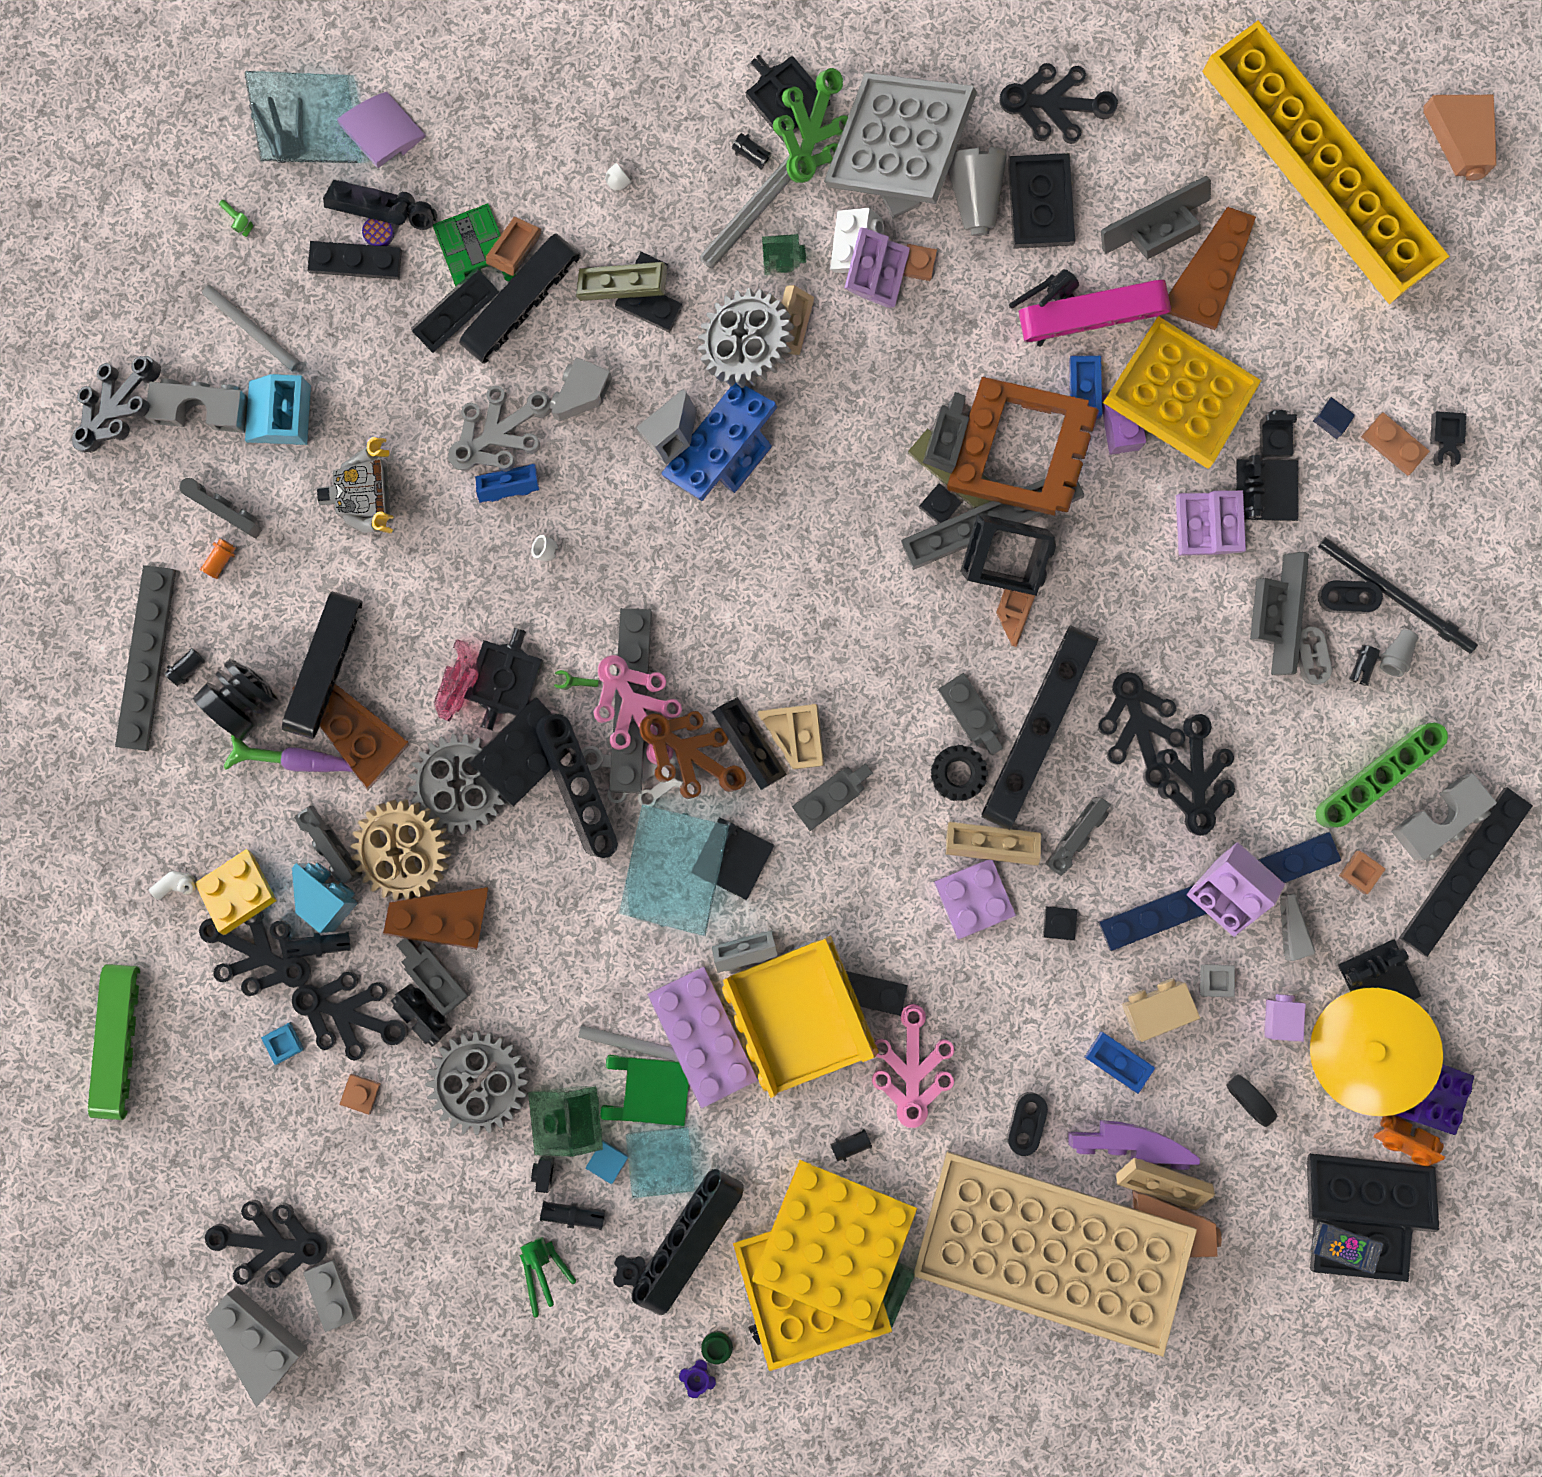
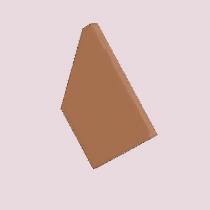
(1013, 613)

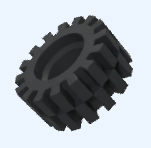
(977, 768)

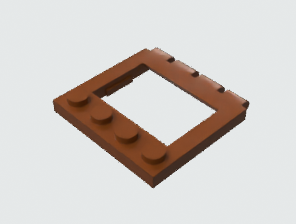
(1062, 469)

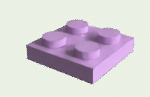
(974, 898)

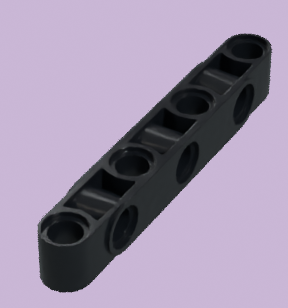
(1030, 747)

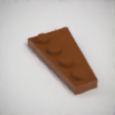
(1207, 280)

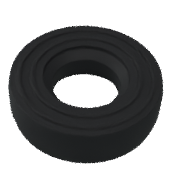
(1252, 1100)

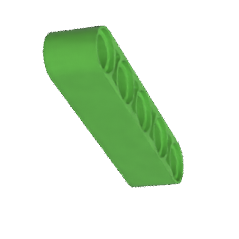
(1394, 769)
(112, 1042)

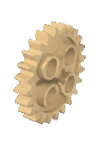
(375, 853)

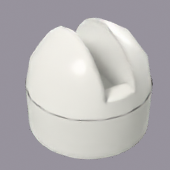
(616, 178)
(544, 548)

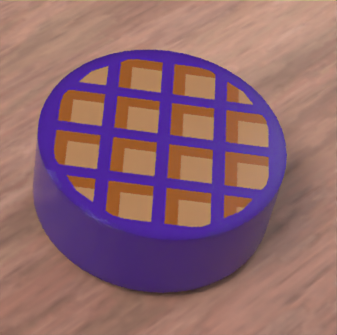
(377, 232)

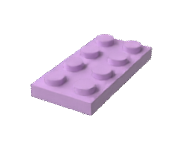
(702, 1037)

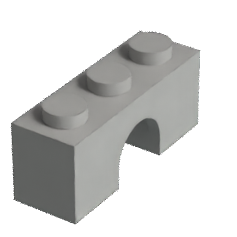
(171, 402)
(1466, 803)

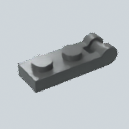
(220, 507)

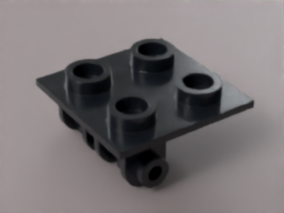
(1268, 488)
(742, 860)
(1380, 968)

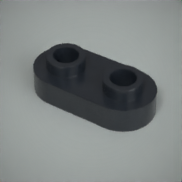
(1348, 597)
(1027, 1123)

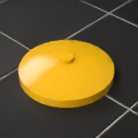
(1376, 1051)

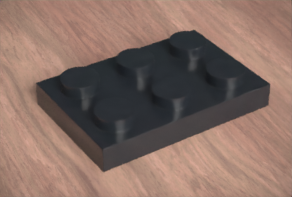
(1041, 200)
(515, 757)
(1393, 1259)

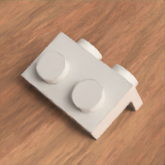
(846, 232)

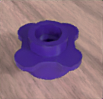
(695, 1388)

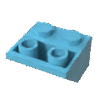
(278, 410)
(320, 903)

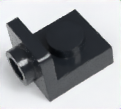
(1277, 434)

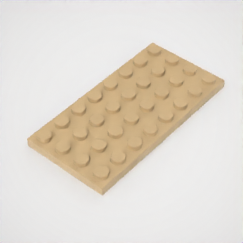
(1055, 1253)

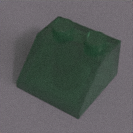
(565, 1121)

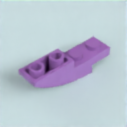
(1142, 1142)

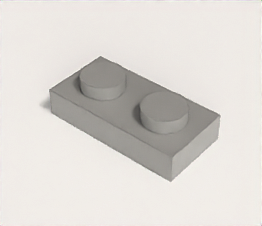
(744, 951)
(329, 1295)

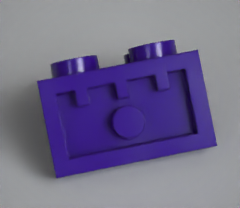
(1445, 1103)

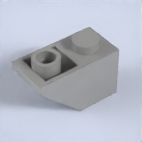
(582, 390)
(670, 427)

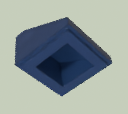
(1334, 418)

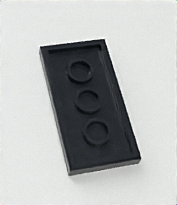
(1372, 1193)

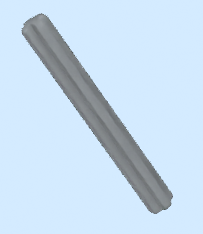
(746, 216)

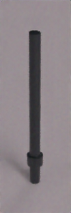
(1446, 629)

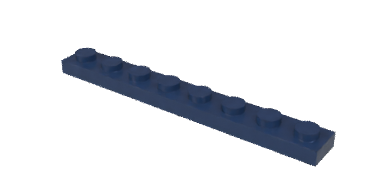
(1179, 908)

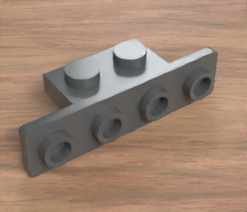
(1160, 223)
(1280, 612)

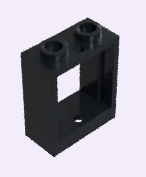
(979, 546)

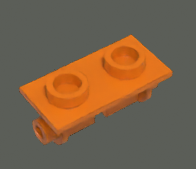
(1422, 1147)

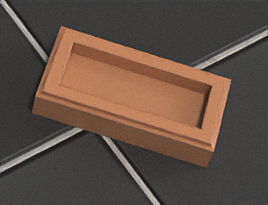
(513, 246)

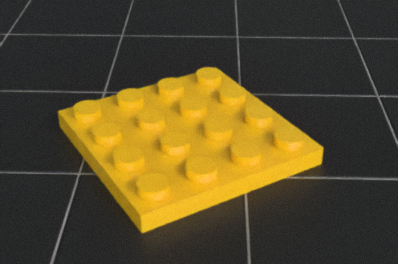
(1182, 392)
(834, 1245)
(789, 1328)

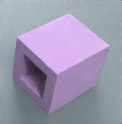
(1285, 1018)

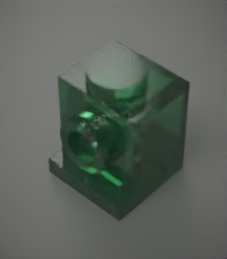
(782, 253)

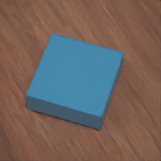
(282, 1043)
(607, 1162)

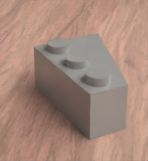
(253, 1343)

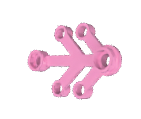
(632, 703)
(913, 1072)

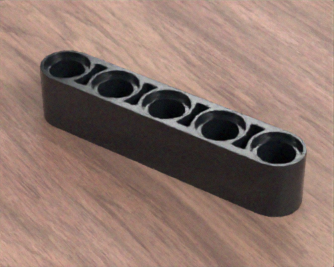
(518, 297)
(321, 665)
(564, 777)
(687, 1242)

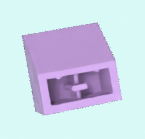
(1236, 889)

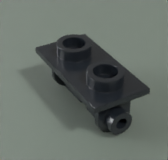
(431, 1024)

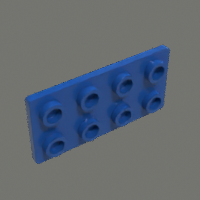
(724, 444)

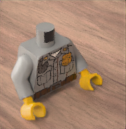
(361, 490)

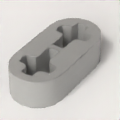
(1320, 654)

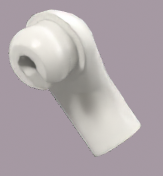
(173, 881)

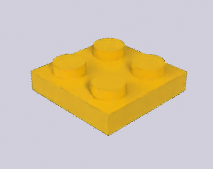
(235, 892)

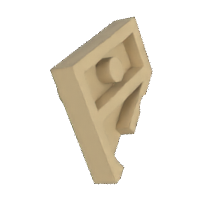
(797, 734)

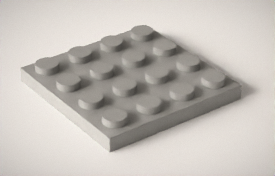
(900, 137)

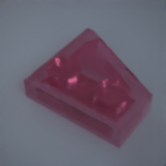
(456, 682)

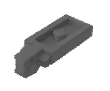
(947, 435)
(971, 713)
(831, 796)
(1077, 836)
(328, 845)
(432, 976)

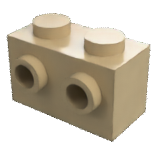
(1160, 1010)

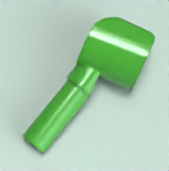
(240, 219)
(575, 681)

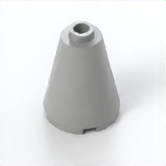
(977, 186)

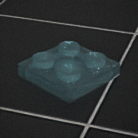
(660, 1162)

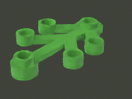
(810, 127)

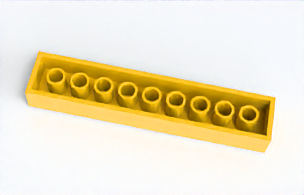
(1324, 162)

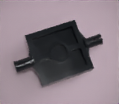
(768, 91)
(504, 678)

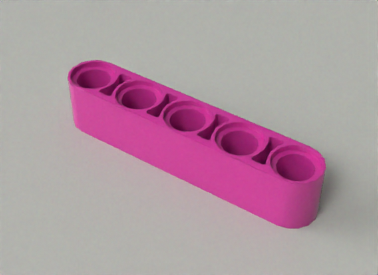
(1095, 310)

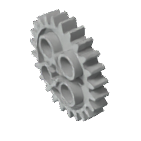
(746, 337)
(430, 787)
(457, 1063)

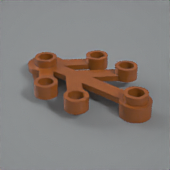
(687, 751)

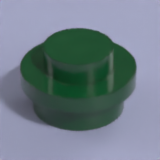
(716, 1347)

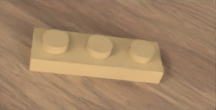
(993, 843)
(1165, 1184)

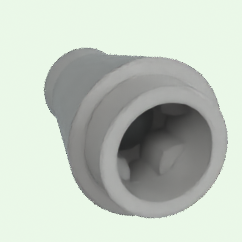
(1399, 654)

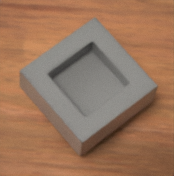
(1217, 980)

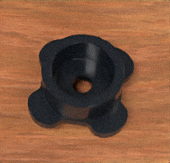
(622, 1264)

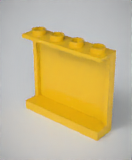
(799, 1016)

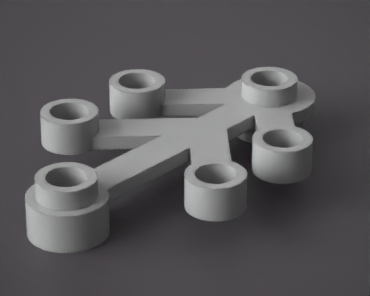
(495, 432)

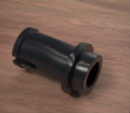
(750, 150)
(1365, 662)
(184, 667)
(850, 1145)

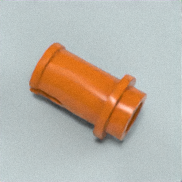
(218, 558)

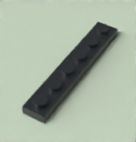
(1465, 872)

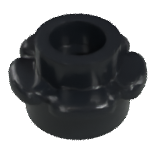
(421, 215)

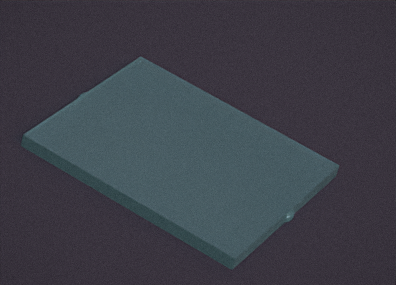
(299, 116)
(674, 869)

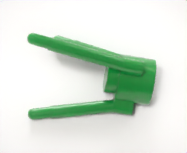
(534, 1256)

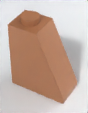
(1465, 132)
(1207, 1234)

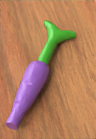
(291, 758)

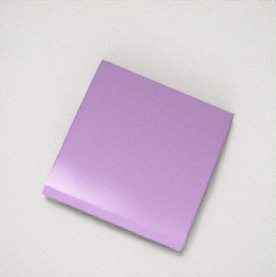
(380, 128)
(876, 268)
(1210, 523)

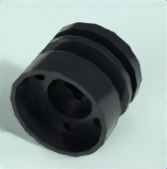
(236, 699)

